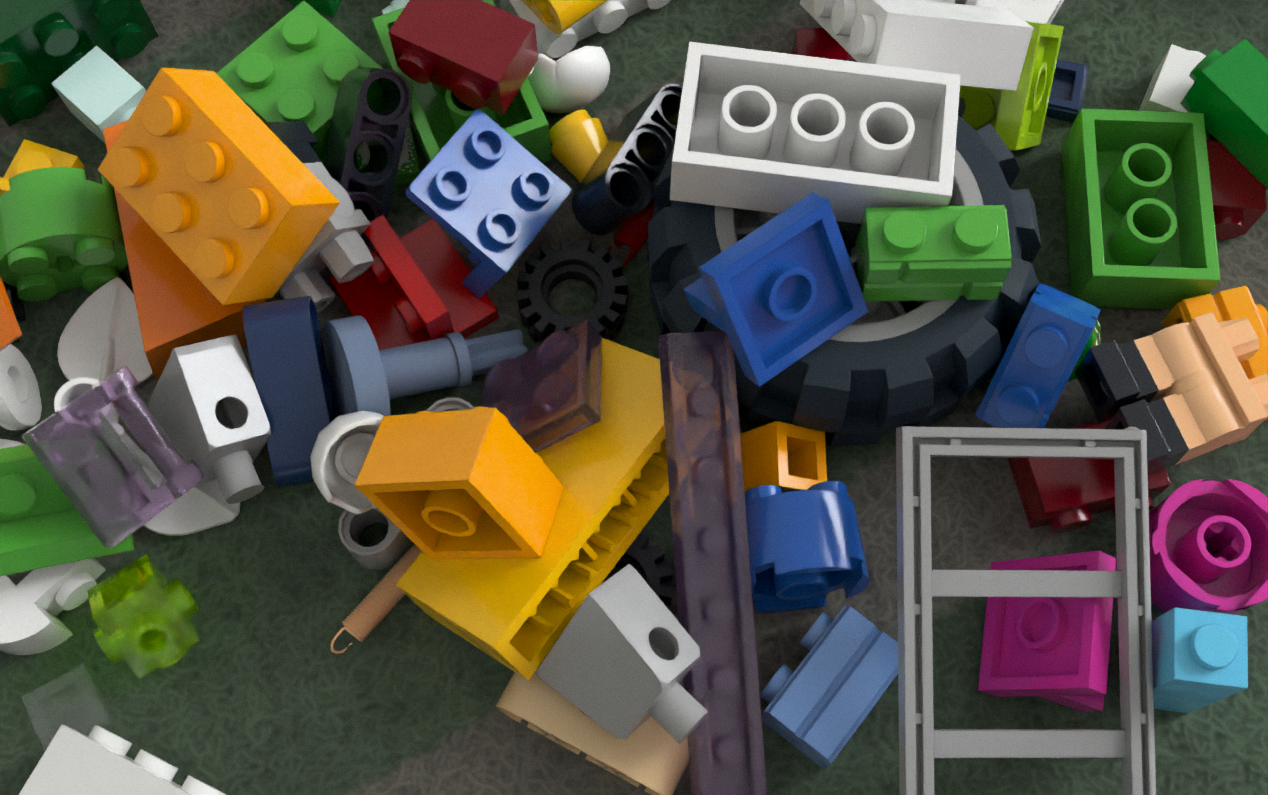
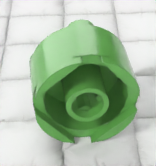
(59, 233)

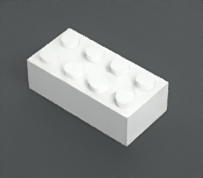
(782, 125)

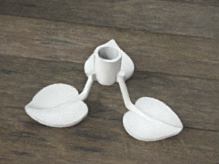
(96, 343)

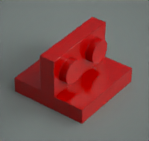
(414, 288)

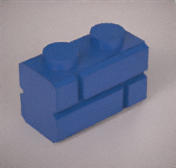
(1038, 360)

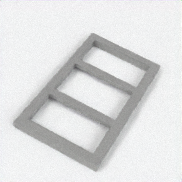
(919, 582)

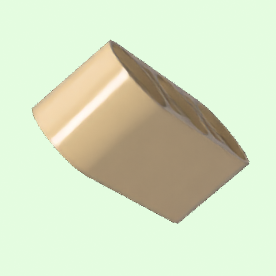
(643, 758)

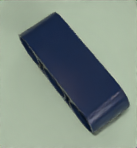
(290, 381)

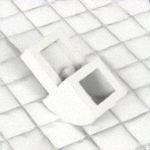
(32, 605)

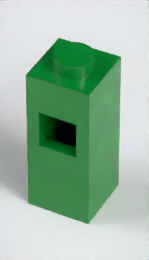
(1234, 103)

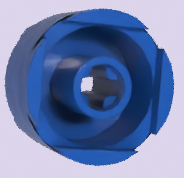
(803, 546)

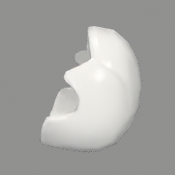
(570, 80)
(340, 456)

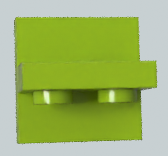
(1020, 113)

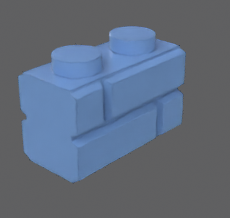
(832, 686)

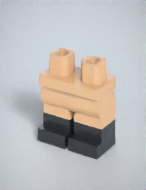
(1179, 388)

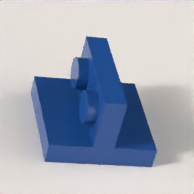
(781, 289)

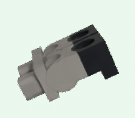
(338, 241)

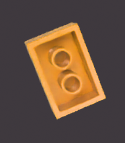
(217, 185)

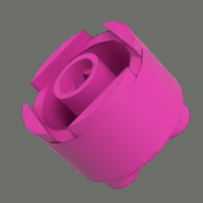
(1228, 521)

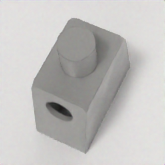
(214, 413)
(626, 660)

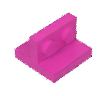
(1049, 643)

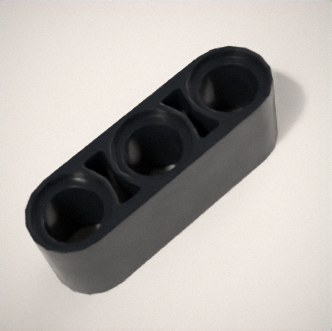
(380, 129)
(630, 164)

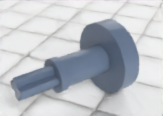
(371, 377)

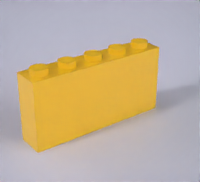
(612, 489)

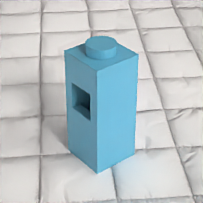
(1198, 658)

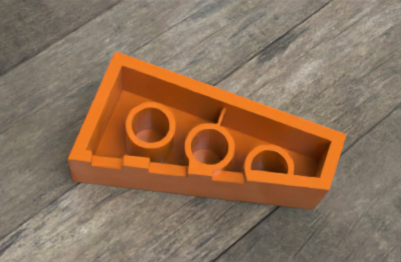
(169, 298)

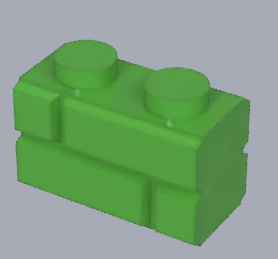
(933, 252)

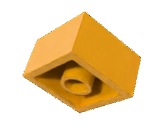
(461, 484)

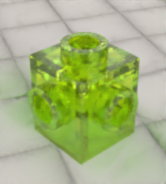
(143, 617)

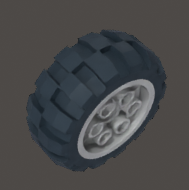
(889, 362)

